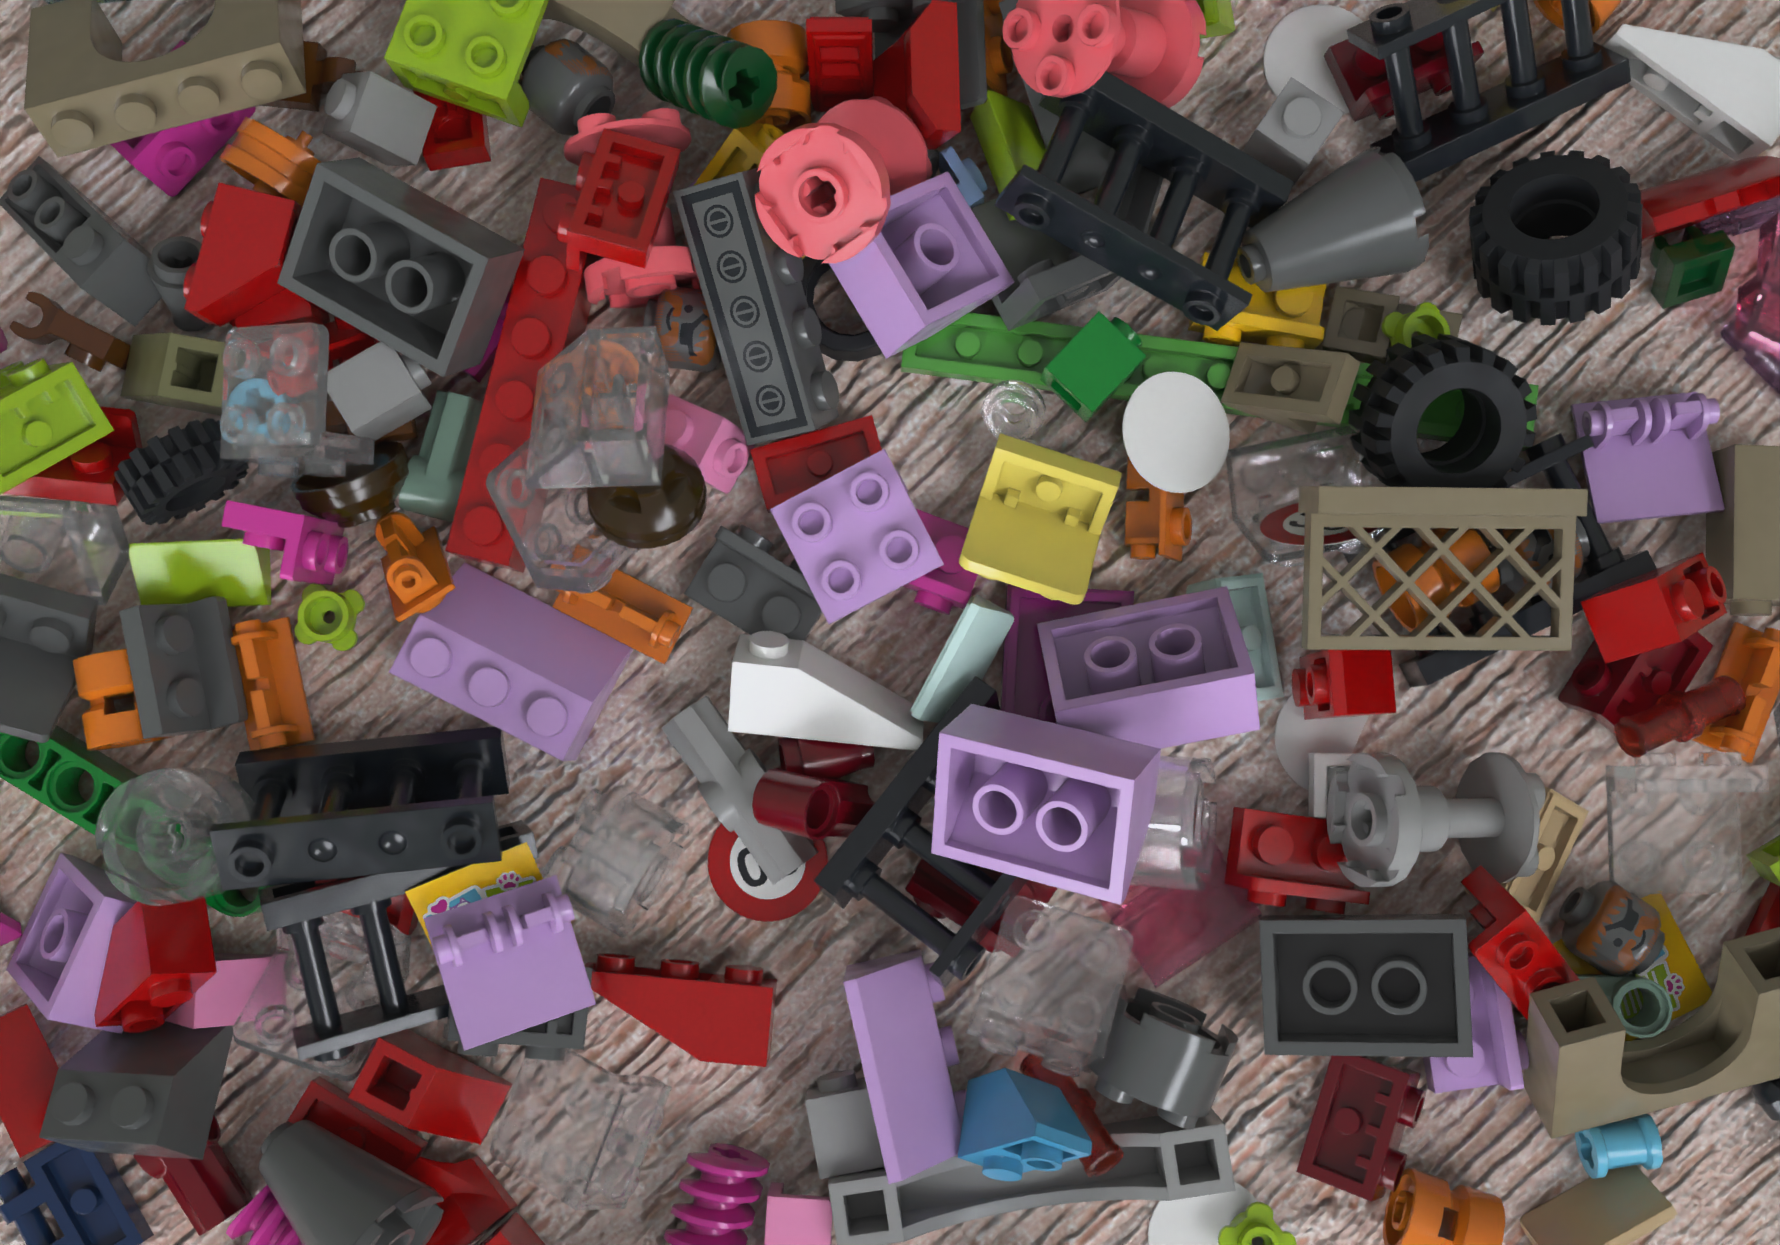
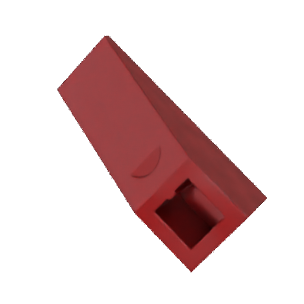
(705, 1014)

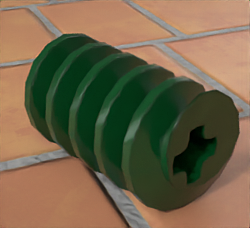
(707, 73)

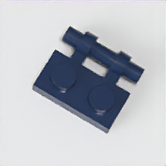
(81, 1194)

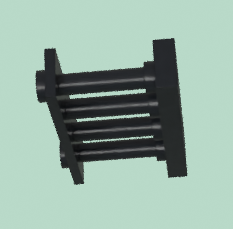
(1488, 118)
(1174, 149)
(1603, 567)
(365, 808)
(896, 822)
(299, 912)

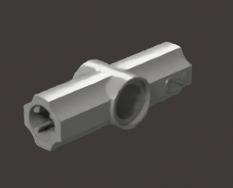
(728, 783)

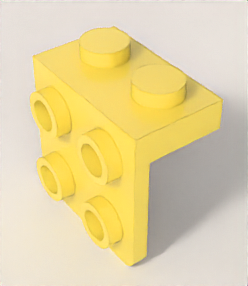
(1039, 520)

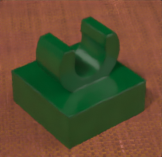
(1690, 267)

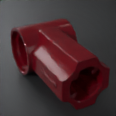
(809, 804)
(204, 1188)

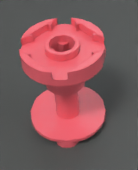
(1071, 44)
(833, 179)
(668, 264)

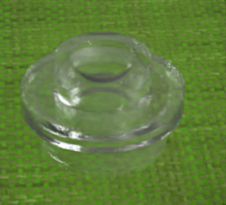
(1002, 421)

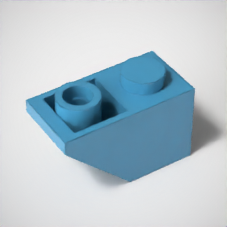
(1019, 1126)

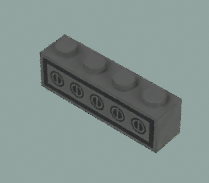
(757, 311)

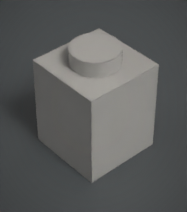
(378, 118)
(1293, 130)
(378, 391)
(842, 1125)

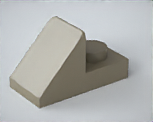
(1291, 384)

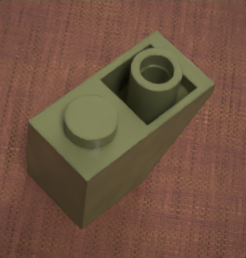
(175, 372)

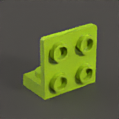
(467, 52)
(44, 418)

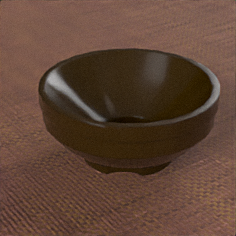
(362, 494)
(654, 513)

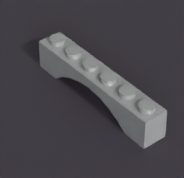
(1156, 1165)

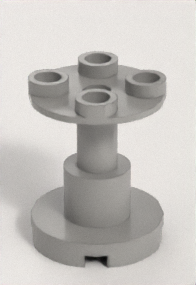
(1390, 819)

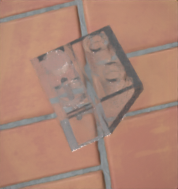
(601, 412)

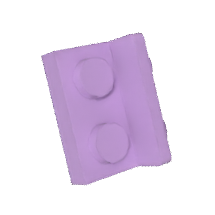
(1497, 1047)

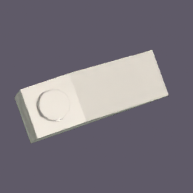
(1709, 85)
(805, 694)

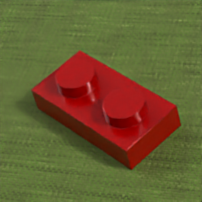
(810, 458)
(359, 1125)

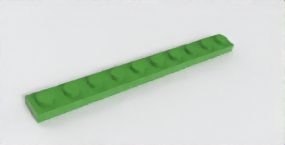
(985, 351)

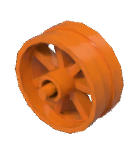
(271, 161)

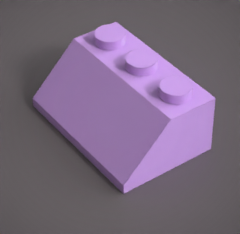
(513, 662)
(1153, 671)
(1043, 801)
(906, 1061)

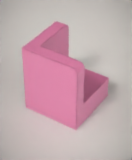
(797, 1218)

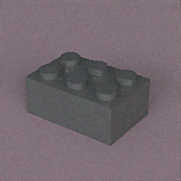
(399, 265)
(1366, 985)

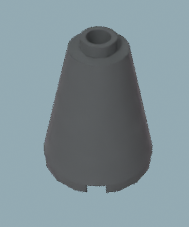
(1340, 229)
(343, 1192)

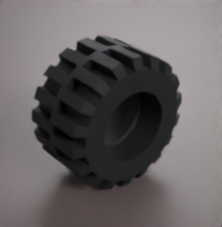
(1556, 198)
(1409, 381)

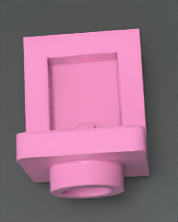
(710, 440)

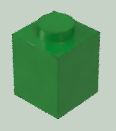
(1094, 364)

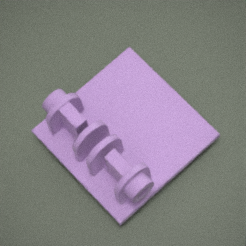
(1649, 456)
(857, 536)
(510, 961)

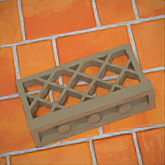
(1440, 508)

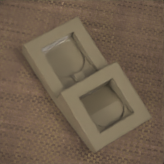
(1357, 323)

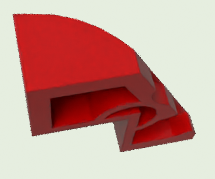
(1708, 194)

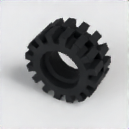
(178, 472)

